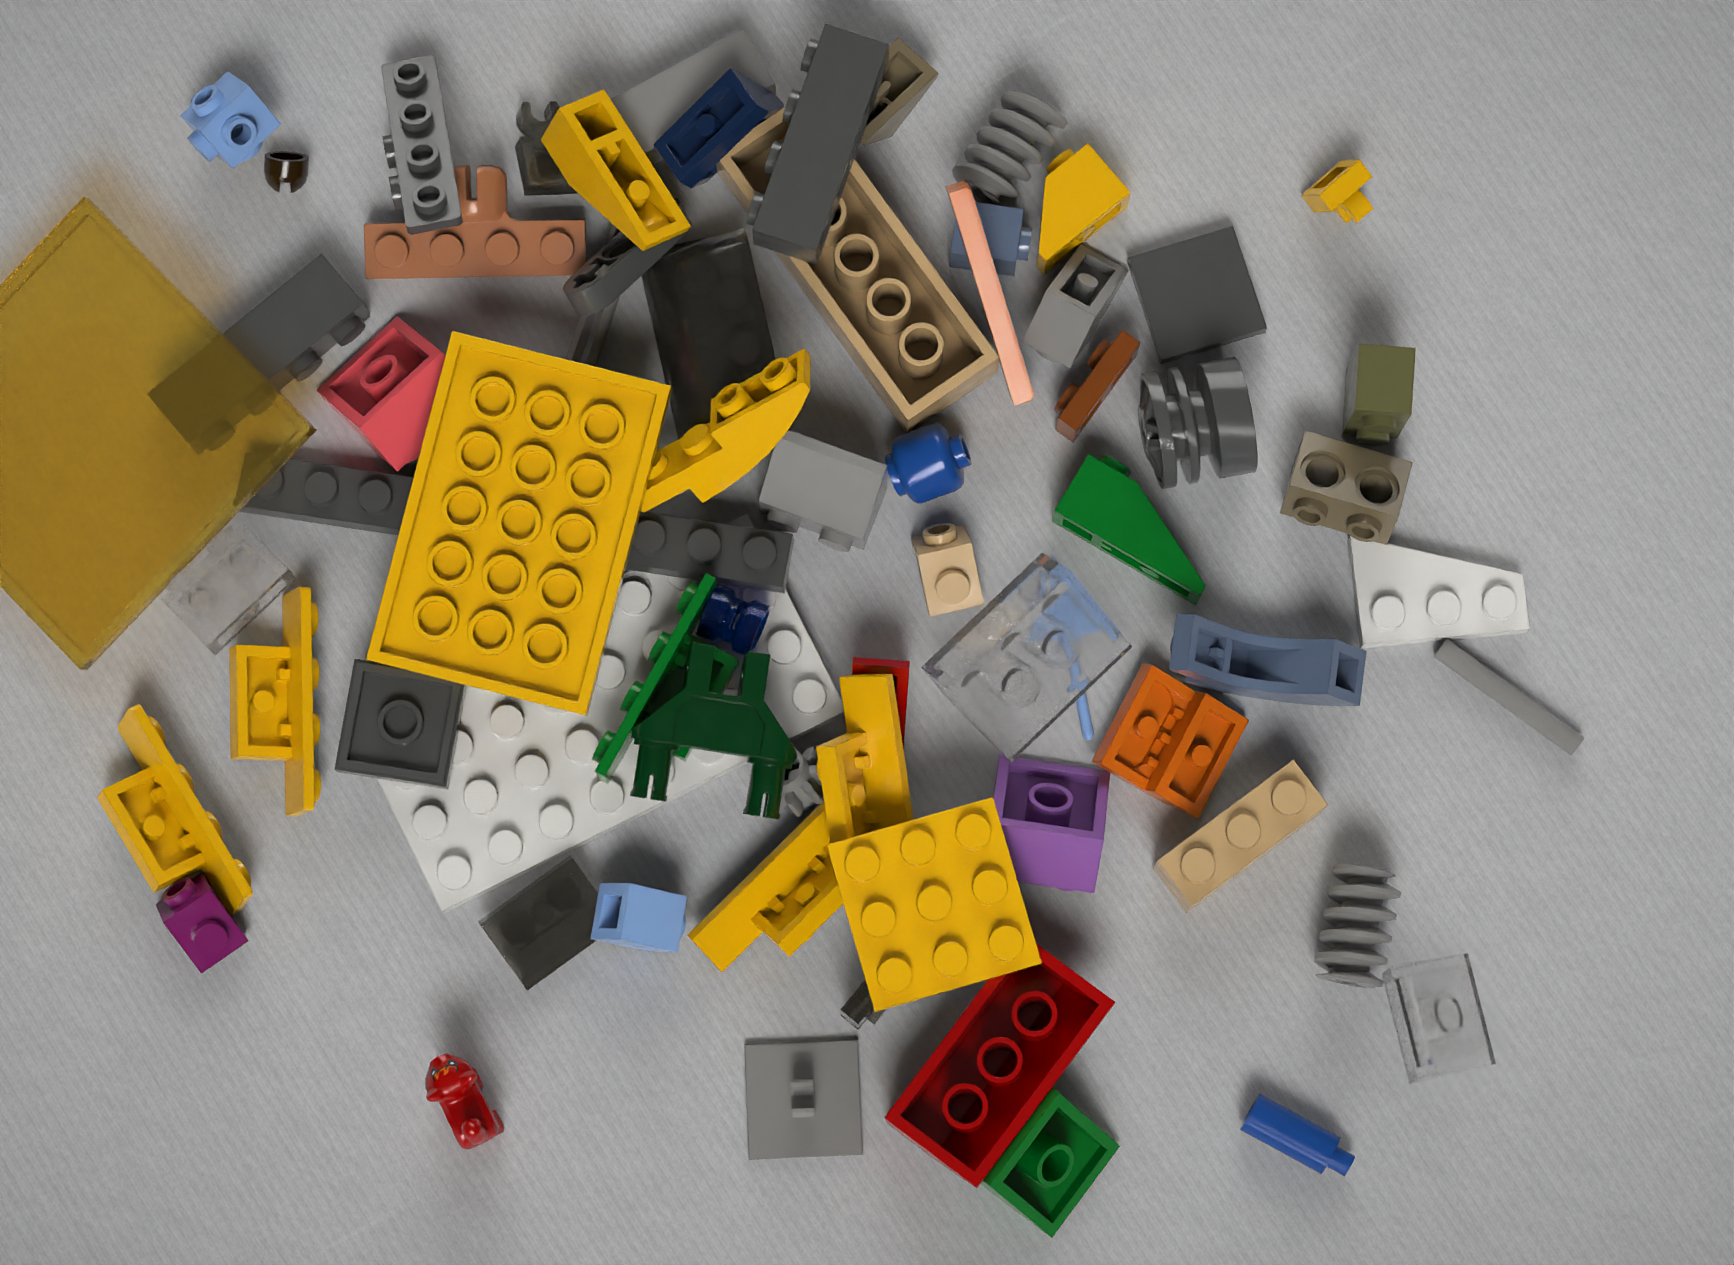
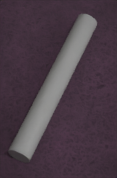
(1509, 697)

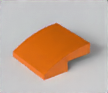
(1170, 740)

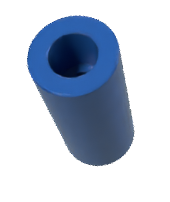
(1295, 1136)

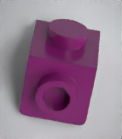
(200, 921)

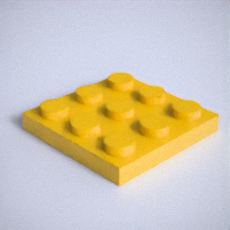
(933, 904)

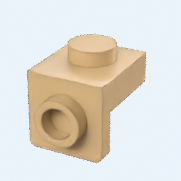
(947, 569)

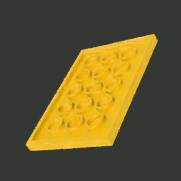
(519, 523)

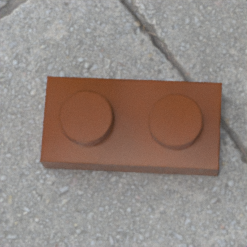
(1107, 365)

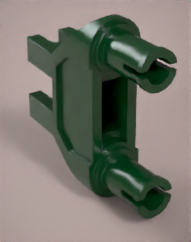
(717, 724)

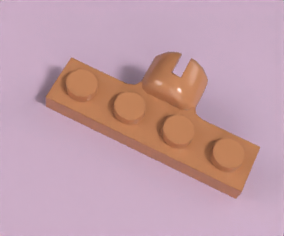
(483, 245)

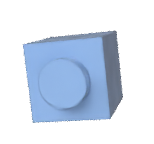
(639, 917)

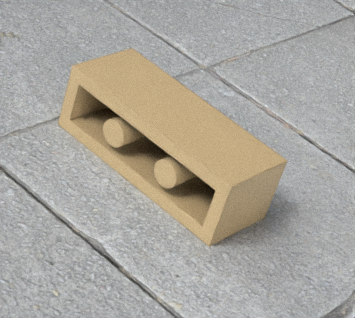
(1240, 836)

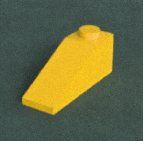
(612, 170)

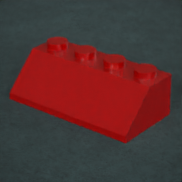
(998, 1065)

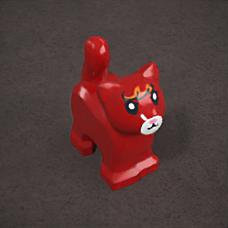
(460, 1095)

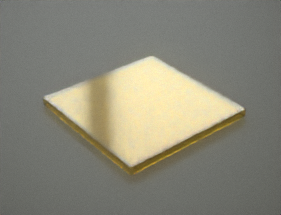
(118, 433)

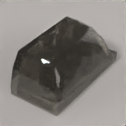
(706, 321)

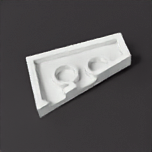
(1431, 597)

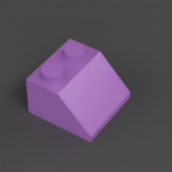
(1052, 821)

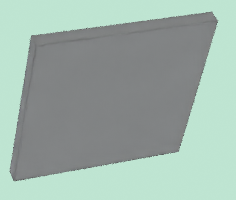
(803, 1100)

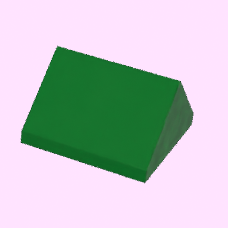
(1050, 1163)

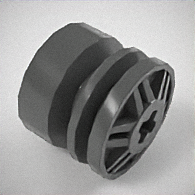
(1198, 422)

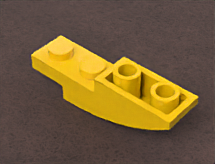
(741, 431)

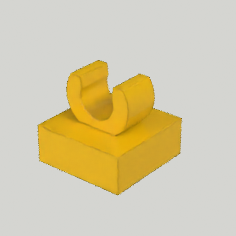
(1340, 192)

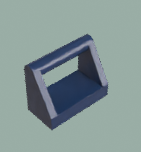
(715, 127)

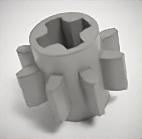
(801, 783)

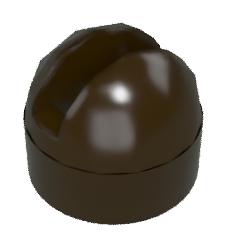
(287, 168)

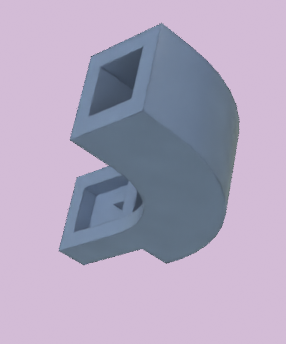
(1266, 666)

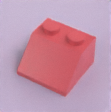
(388, 391)

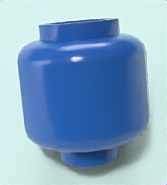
(927, 463)

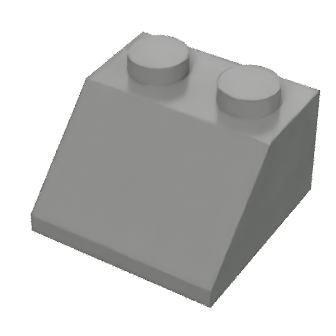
(822, 491)

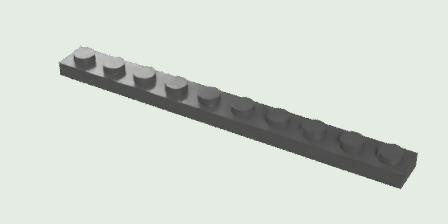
(660, 544)

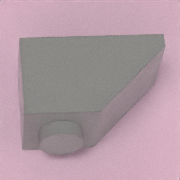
(1074, 306)

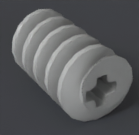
(1006, 145)
(1356, 925)

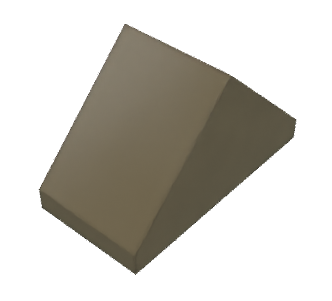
(900, 91)

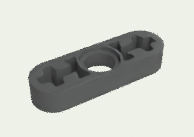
(613, 271)

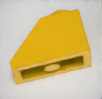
(1076, 203)

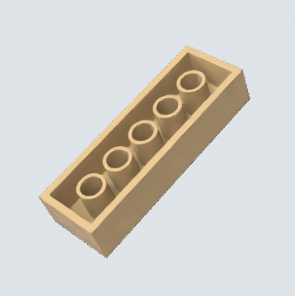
(877, 292)

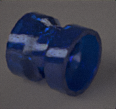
(722, 614)

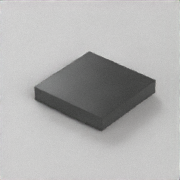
(1196, 295)
(400, 725)

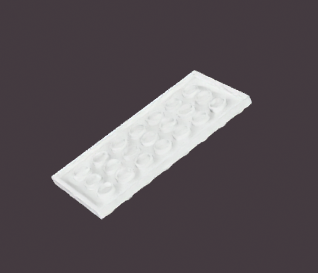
(527, 771)

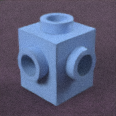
(228, 121)

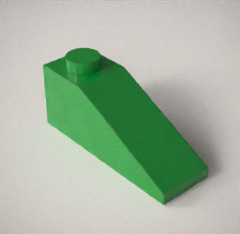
(1119, 520)

